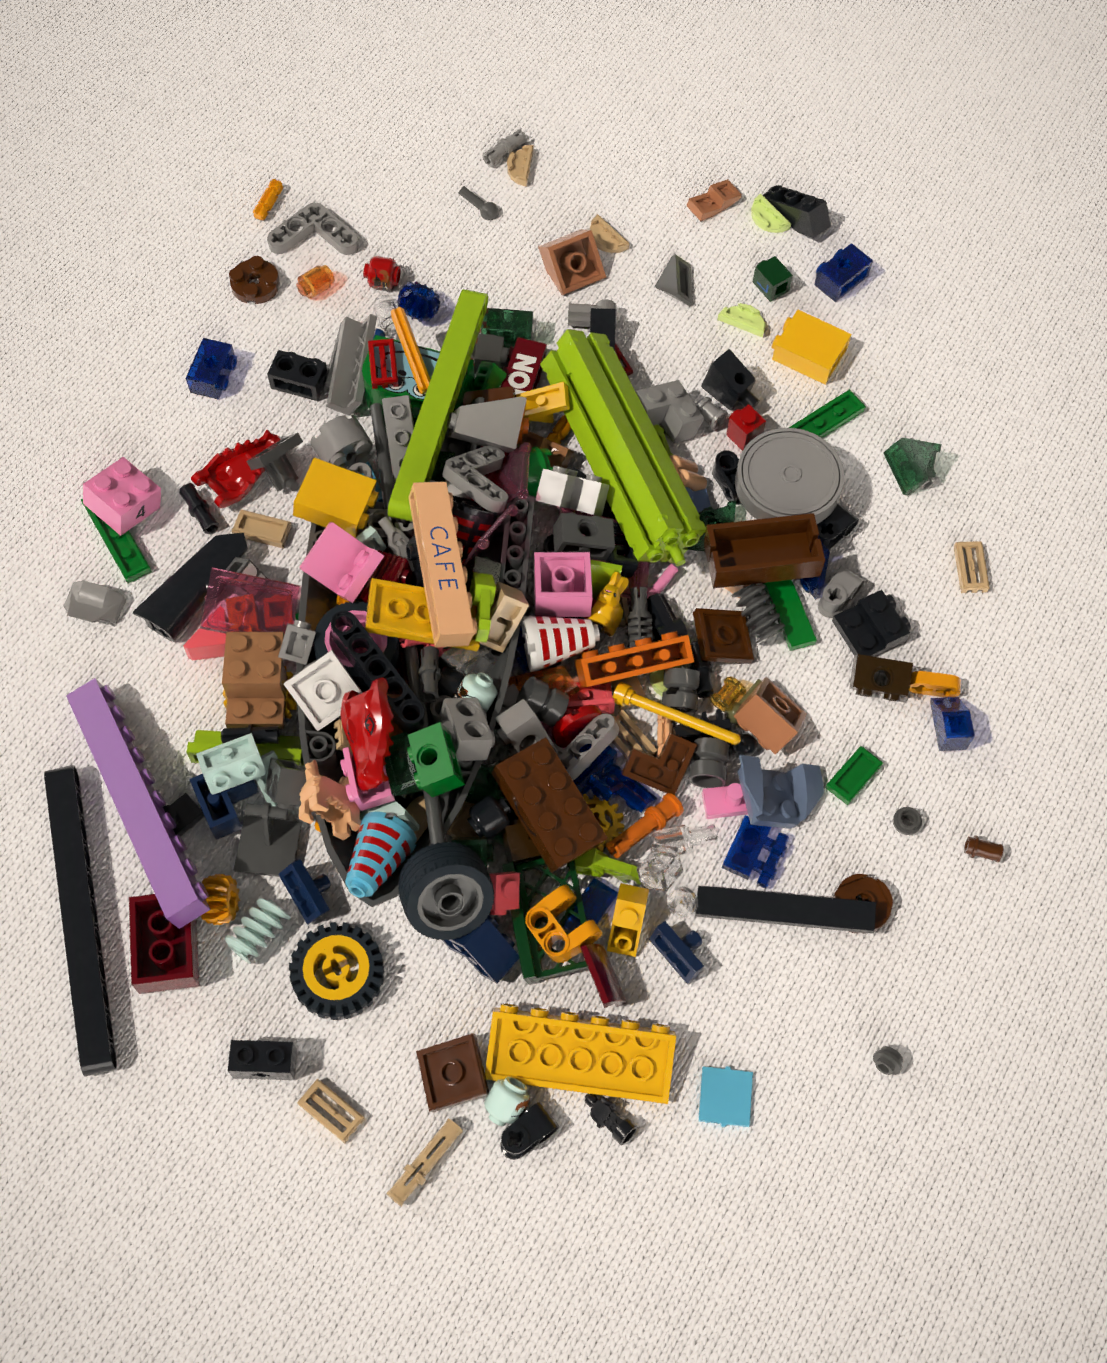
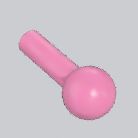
(662, 581)

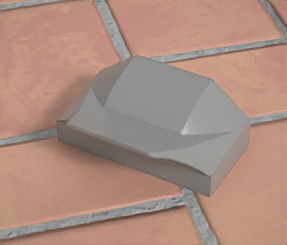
(94, 602)

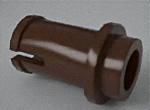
(983, 849)

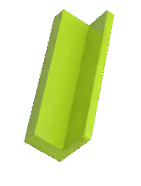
(287, 749)

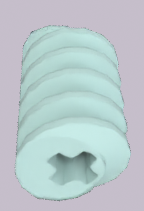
(256, 928)

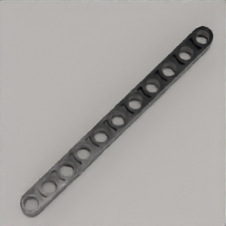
(80, 922)

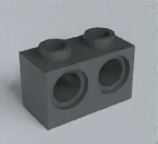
(285, 782)

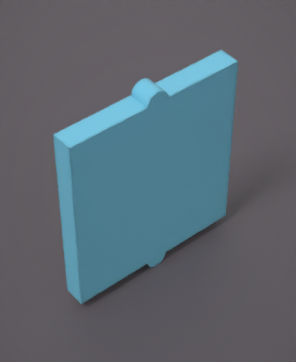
(725, 1096)

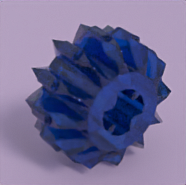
(418, 301)

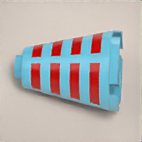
(378, 852)

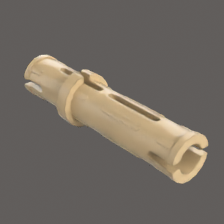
(399, 1191)

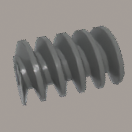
(758, 611)

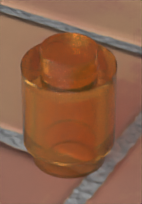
(315, 281)

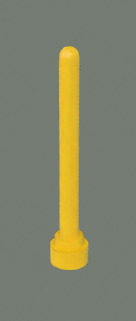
(626, 695)

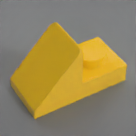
(546, 401)

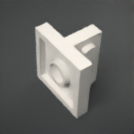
(321, 689)

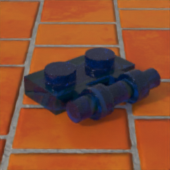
(746, 848)

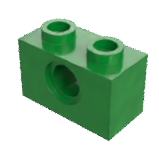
(445, 771)

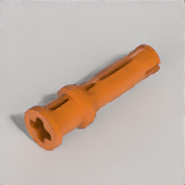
(653, 819)

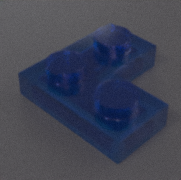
(611, 783)

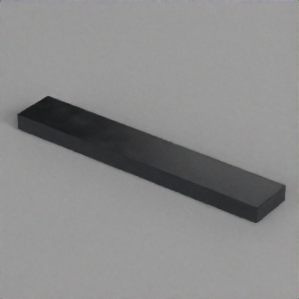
(786, 909)

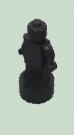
(604, 1113)

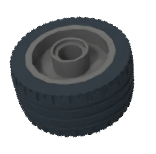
(445, 891)

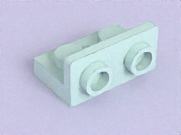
(231, 764)

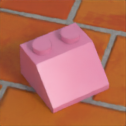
(562, 584)

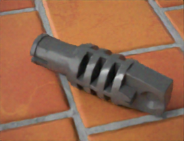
(639, 618)

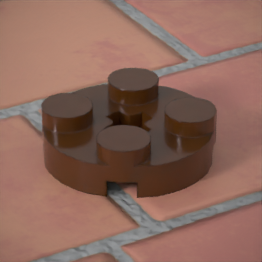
(254, 269)
(868, 889)

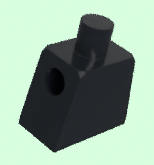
(730, 382)

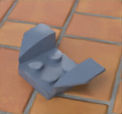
(777, 796)

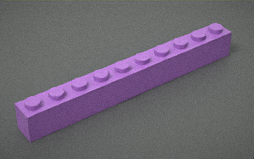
(139, 804)

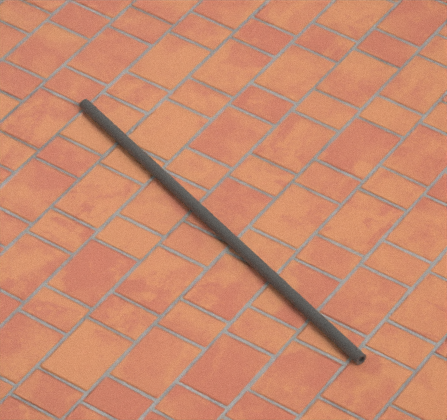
(411, 654)

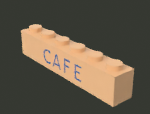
(441, 564)

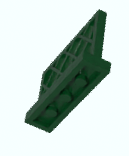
(526, 942)

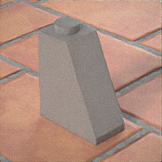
(489, 423)

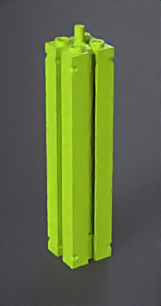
(624, 449)

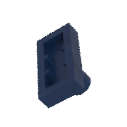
(306, 890)
(678, 950)

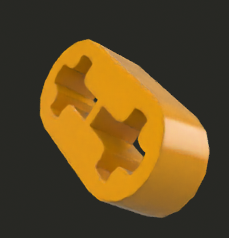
(935, 684)

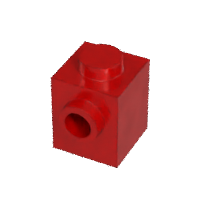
(745, 426)

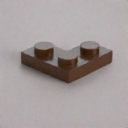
(666, 770)

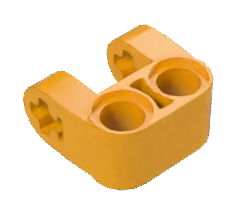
(551, 907)

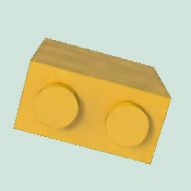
(810, 346)
(335, 497)

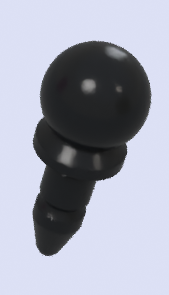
(747, 745)

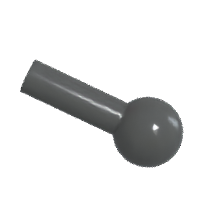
(488, 210)

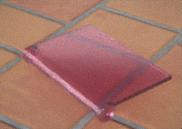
(513, 473)
(484, 541)

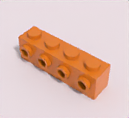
(634, 660)

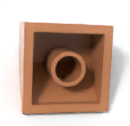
(572, 261)
(770, 716)

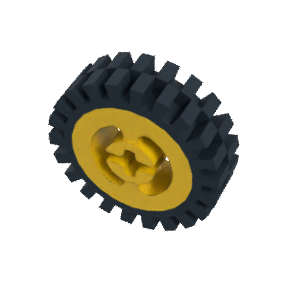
(325, 945)

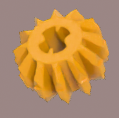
(222, 899)

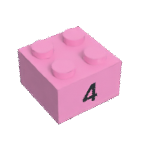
(121, 495)

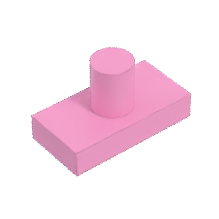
(724, 801)

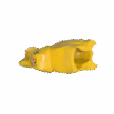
(607, 608)

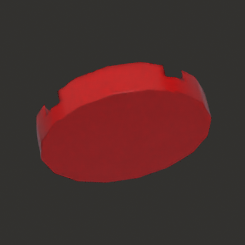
(571, 726)

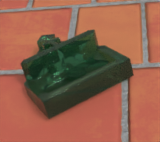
(912, 462)

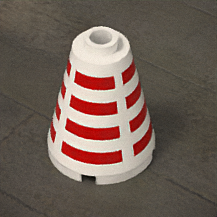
(556, 639)

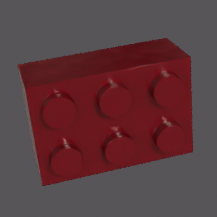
(159, 951)

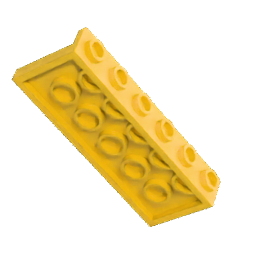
(581, 1053)

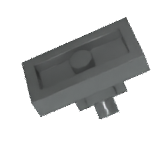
(277, 464)

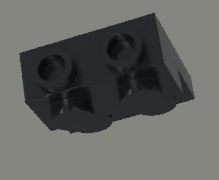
(872, 625)

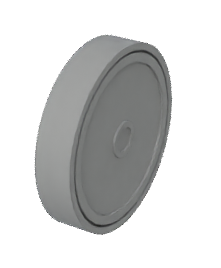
(789, 475)

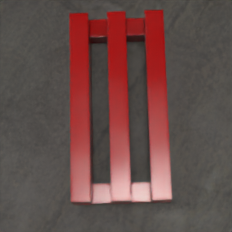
(385, 381)

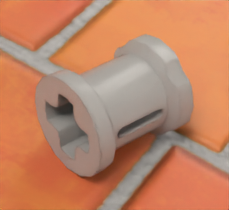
(711, 413)

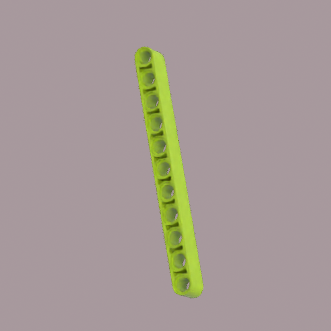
(439, 400)

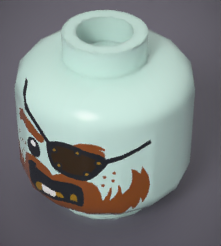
(478, 686)
(507, 1101)

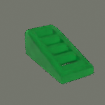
(488, 376)

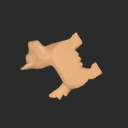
(329, 801)

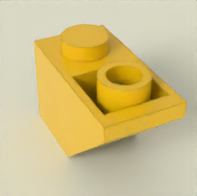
(627, 919)

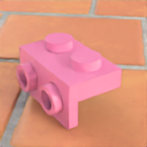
(364, 799)

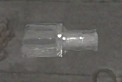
(684, 837)

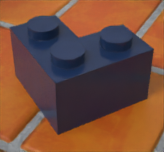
(219, 807)
(486, 950)

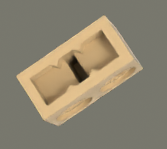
(505, 615)

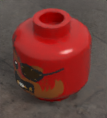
(382, 273)

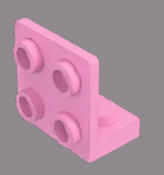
(341, 562)

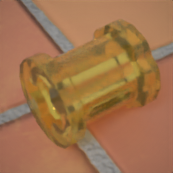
(728, 694)

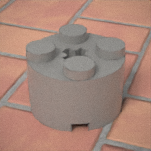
(342, 442)

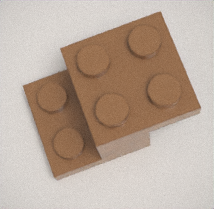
(254, 679)

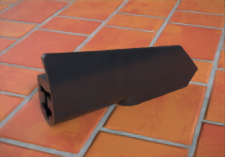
(184, 593)

